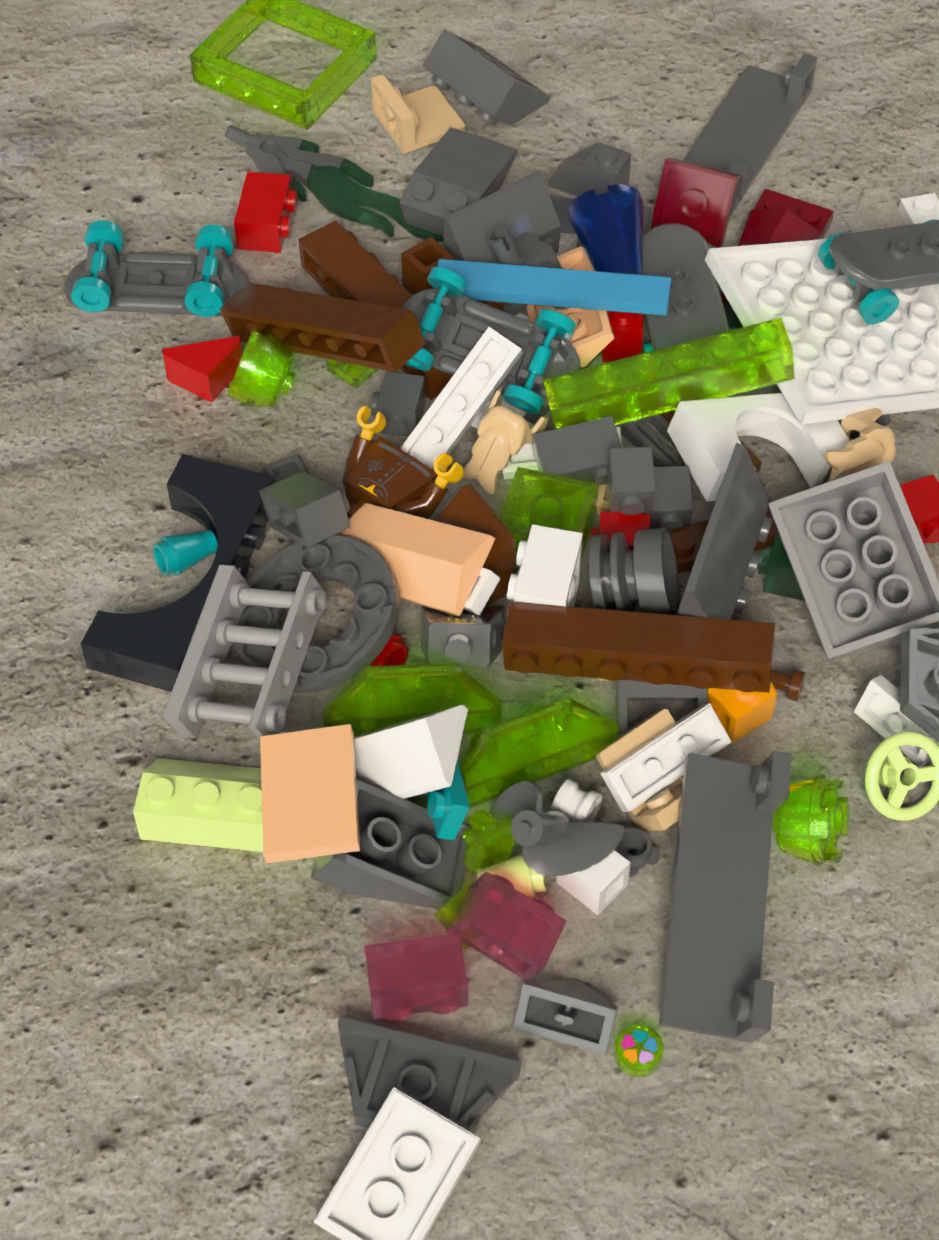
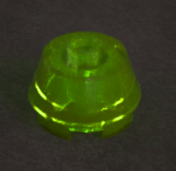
(262, 372)
(812, 820)

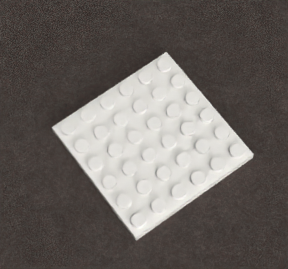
(836, 355)

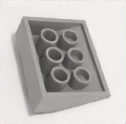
(858, 561)

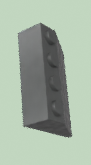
(729, 543)

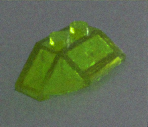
(405, 692)
(533, 747)

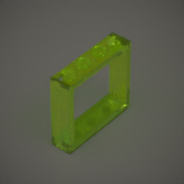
(268, 94)

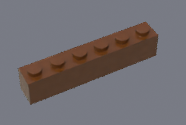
(352, 273)
(326, 326)
(639, 647)

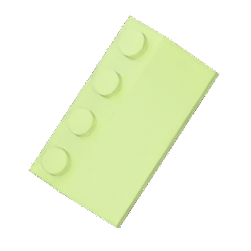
(200, 804)

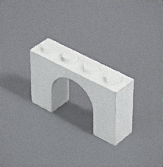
(710, 428)

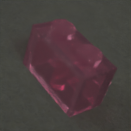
(507, 925)
(416, 977)

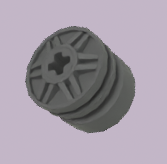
(643, 574)

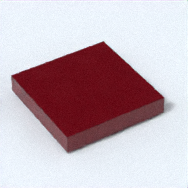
(695, 198)

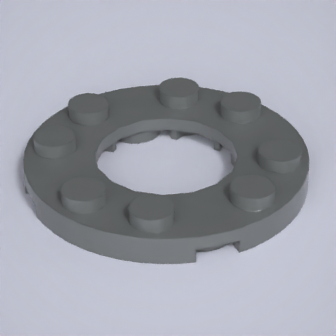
(370, 628)

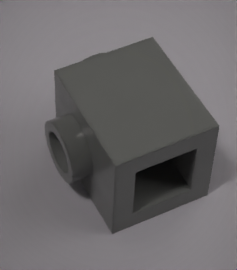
(401, 402)

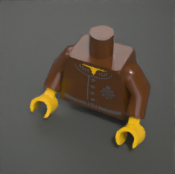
(392, 478)

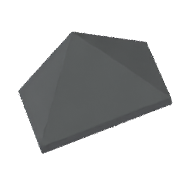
(566, 1013)

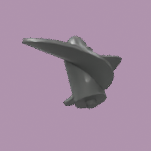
(548, 838)

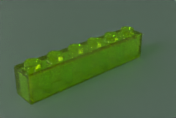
(664, 377)

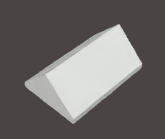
(412, 754)

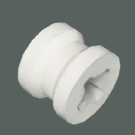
(577, 803)

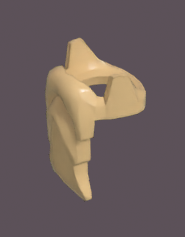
(500, 437)
(870, 449)

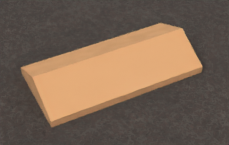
(593, 326)
(428, 558)

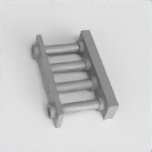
(219, 629)

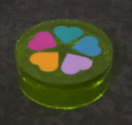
(638, 1050)

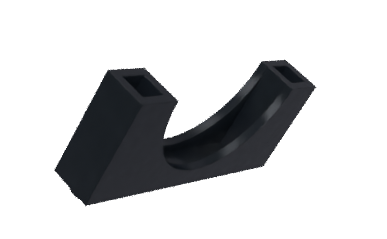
(154, 643)

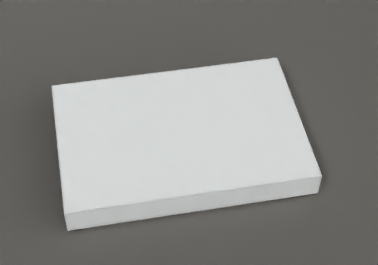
(398, 1174)

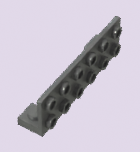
(753, 121)
(721, 898)

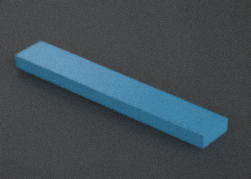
(563, 287)

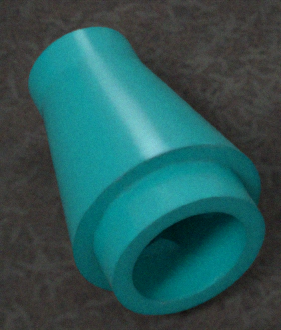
(180, 552)

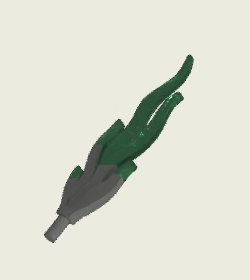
(326, 179)

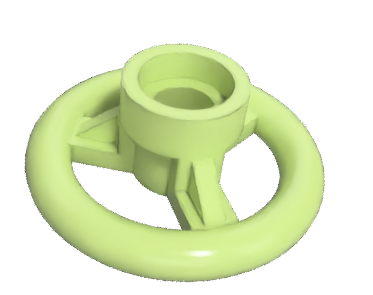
(885, 768)

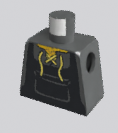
(463, 639)

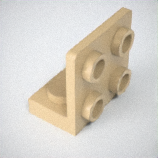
(414, 117)
(664, 807)

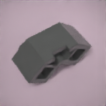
(646, 489)

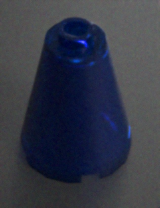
(610, 228)

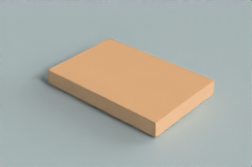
(309, 794)

